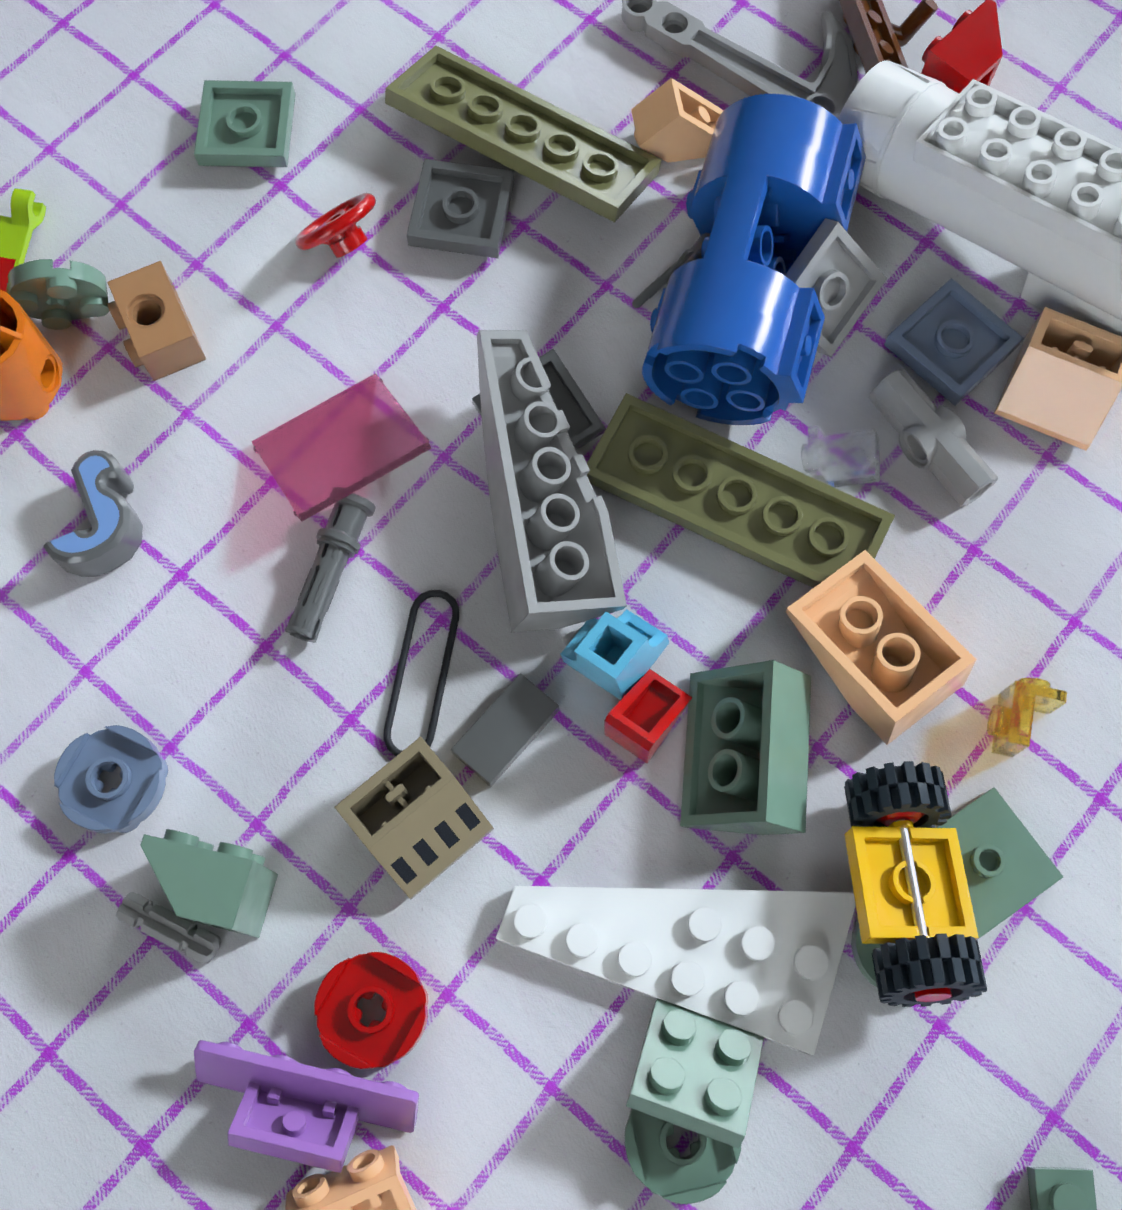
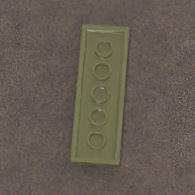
(524, 132)
(733, 494)

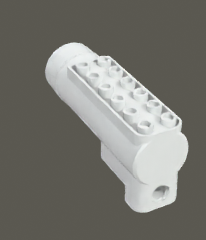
(1000, 181)

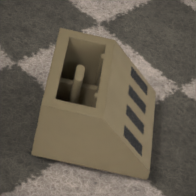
(414, 817)

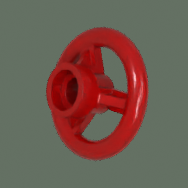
(338, 227)

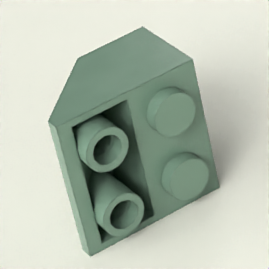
(209, 886)

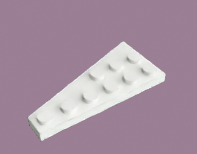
(723, 953)

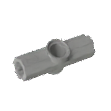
(932, 437)

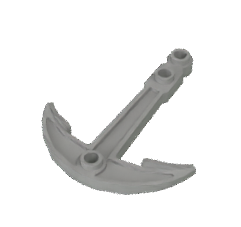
(747, 71)

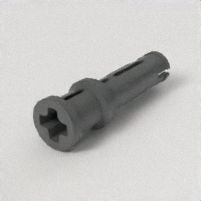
(336, 545)

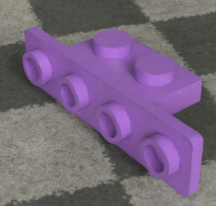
(300, 1108)

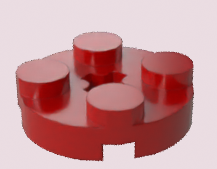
(340, 1017)

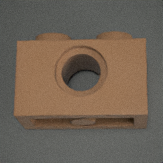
(150, 297)

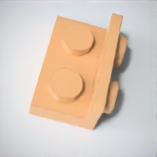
(366, 1183)

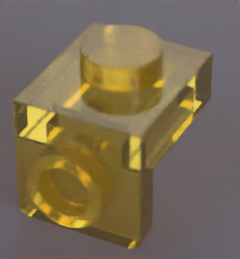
(1013, 716)

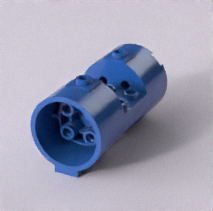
(732, 324)

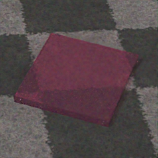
(340, 446)

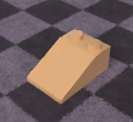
(880, 646)

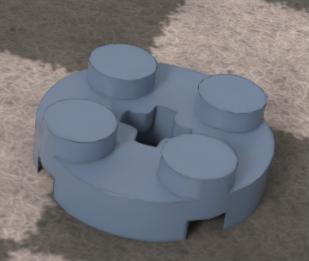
(122, 807)

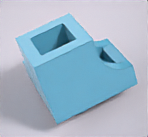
(615, 651)

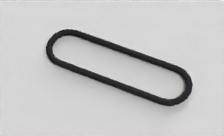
(402, 663)

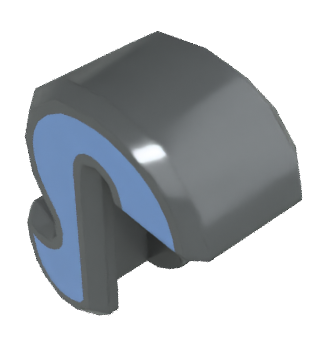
(114, 523)

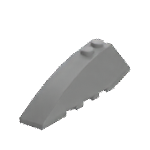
(546, 517)

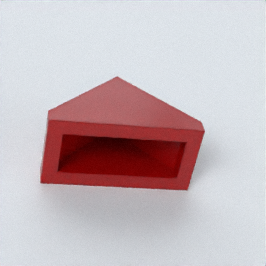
(646, 715)

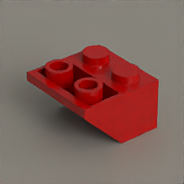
(967, 51)

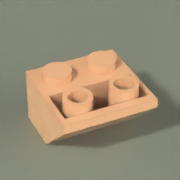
(1064, 379)

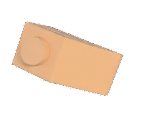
(675, 123)

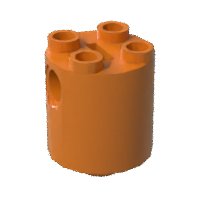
(28, 365)

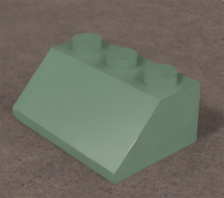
(747, 750)

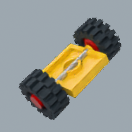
(911, 886)

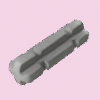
(168, 927)

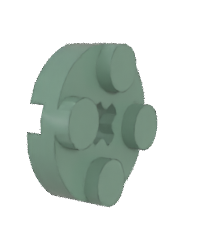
(58, 293)
(665, 1172)

